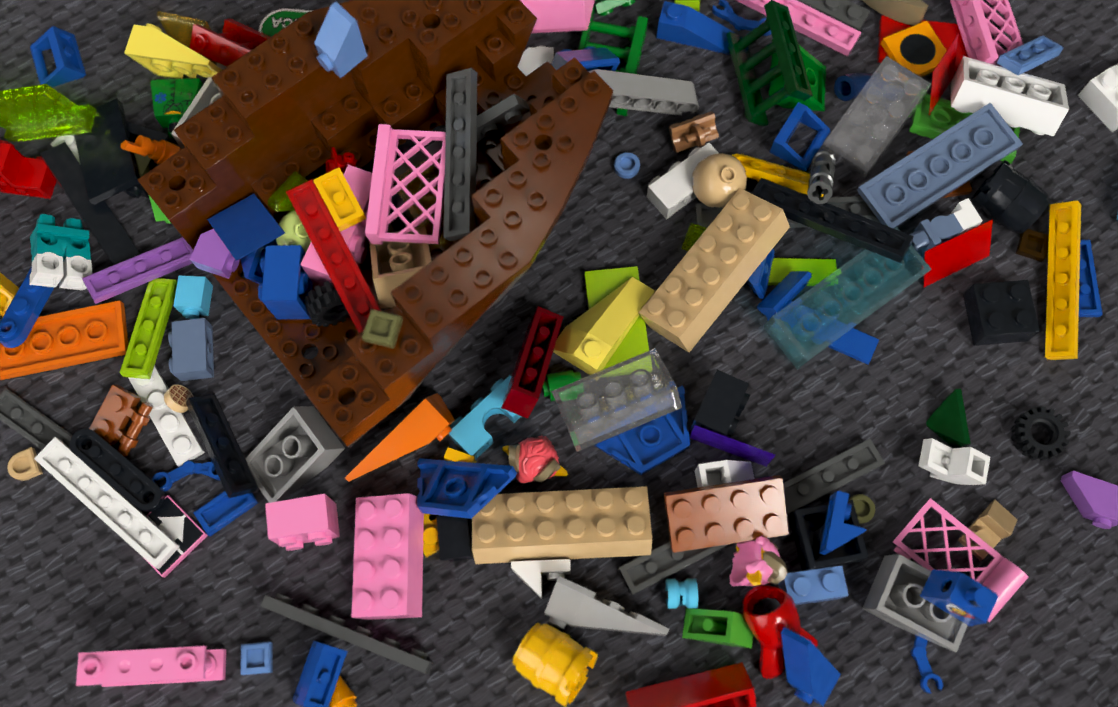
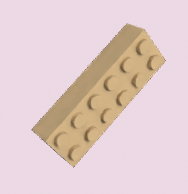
(714, 269)
(563, 525)

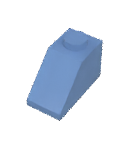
(339, 42)

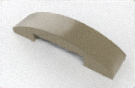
(903, 11)

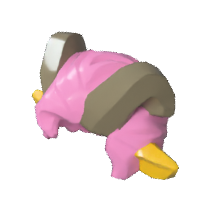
(757, 563)

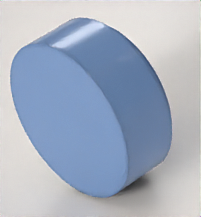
(626, 165)

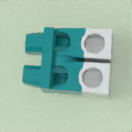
(60, 254)

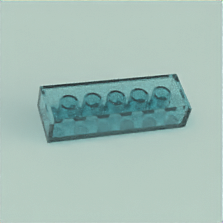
(842, 302)

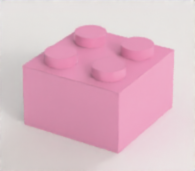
(302, 521)

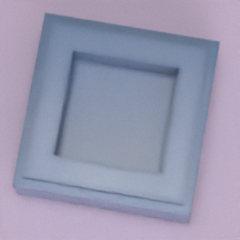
(256, 658)

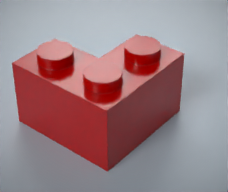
(23, 174)

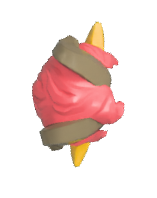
(534, 460)

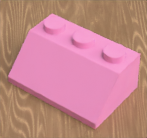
(560, 14)

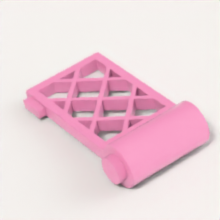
(999, 575)

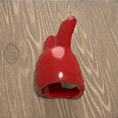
(768, 627)

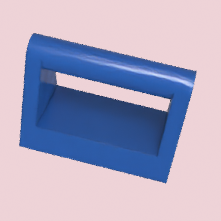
(65, 54)
(803, 115)
(319, 675)

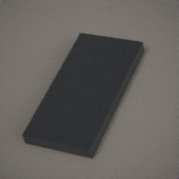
(103, 162)

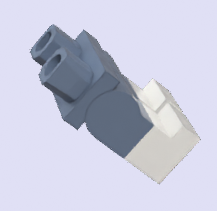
(944, 228)

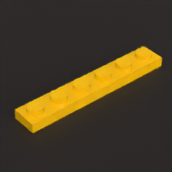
(1063, 281)

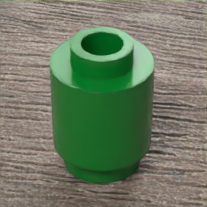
(558, 380)

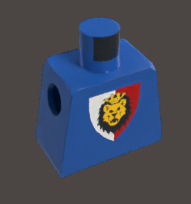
(964, 596)

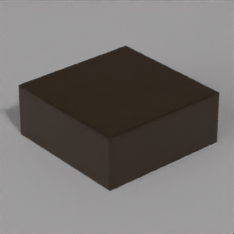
(1033, 245)

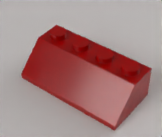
(714, 688)

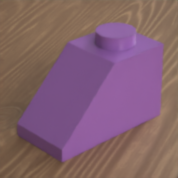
(1093, 498)

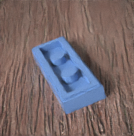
(1030, 55)

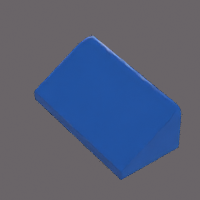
(784, 293)

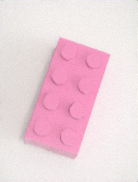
(354, 236)
(388, 558)

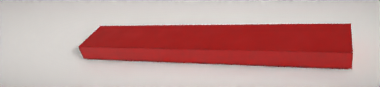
(333, 252)

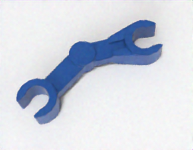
(738, 22)
(186, 469)
(919, 654)

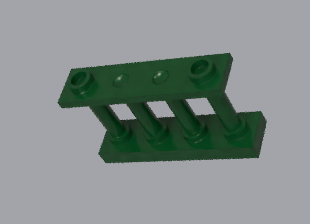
(789, 63)

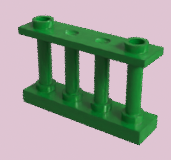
(630, 54)

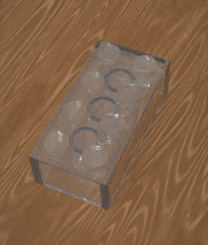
(876, 116)
(617, 399)

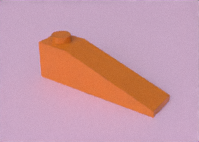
(419, 428)

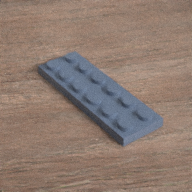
(939, 167)

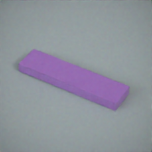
(138, 270)

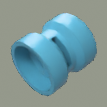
(682, 593)

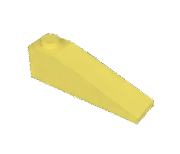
(166, 55)
(601, 329)

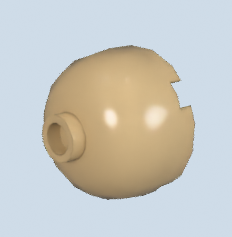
(718, 179)

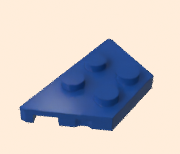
(651, 442)
(459, 487)

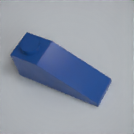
(692, 28)
(807, 669)

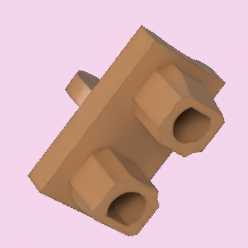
(693, 132)

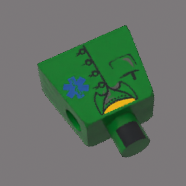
(172, 99)

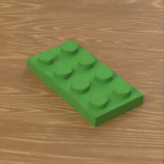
(942, 119)

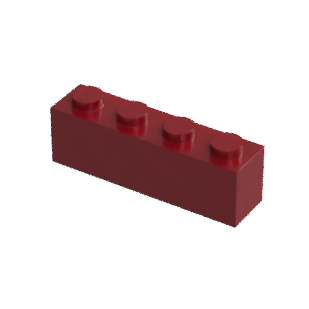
(532, 362)

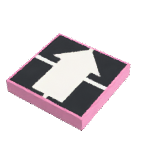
(178, 527)

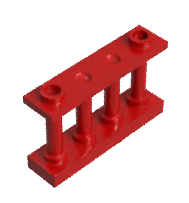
(226, 46)

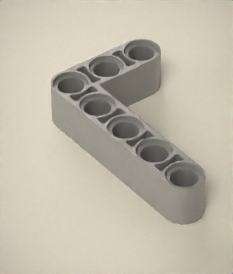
(650, 93)

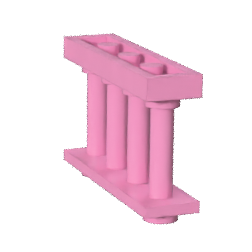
(151, 666)

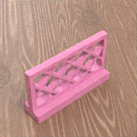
(977, 29)
(383, 190)

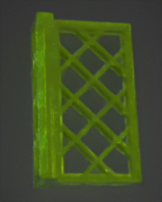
(41, 116)

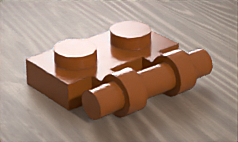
(115, 414)

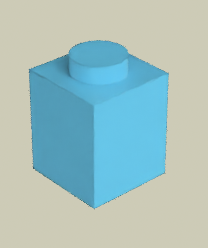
(193, 296)

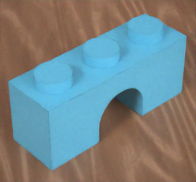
(469, 431)

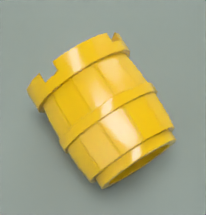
(554, 662)

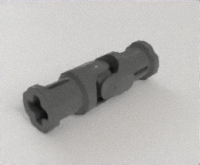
(821, 177)

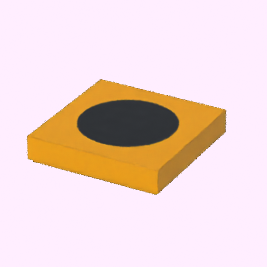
(915, 48)

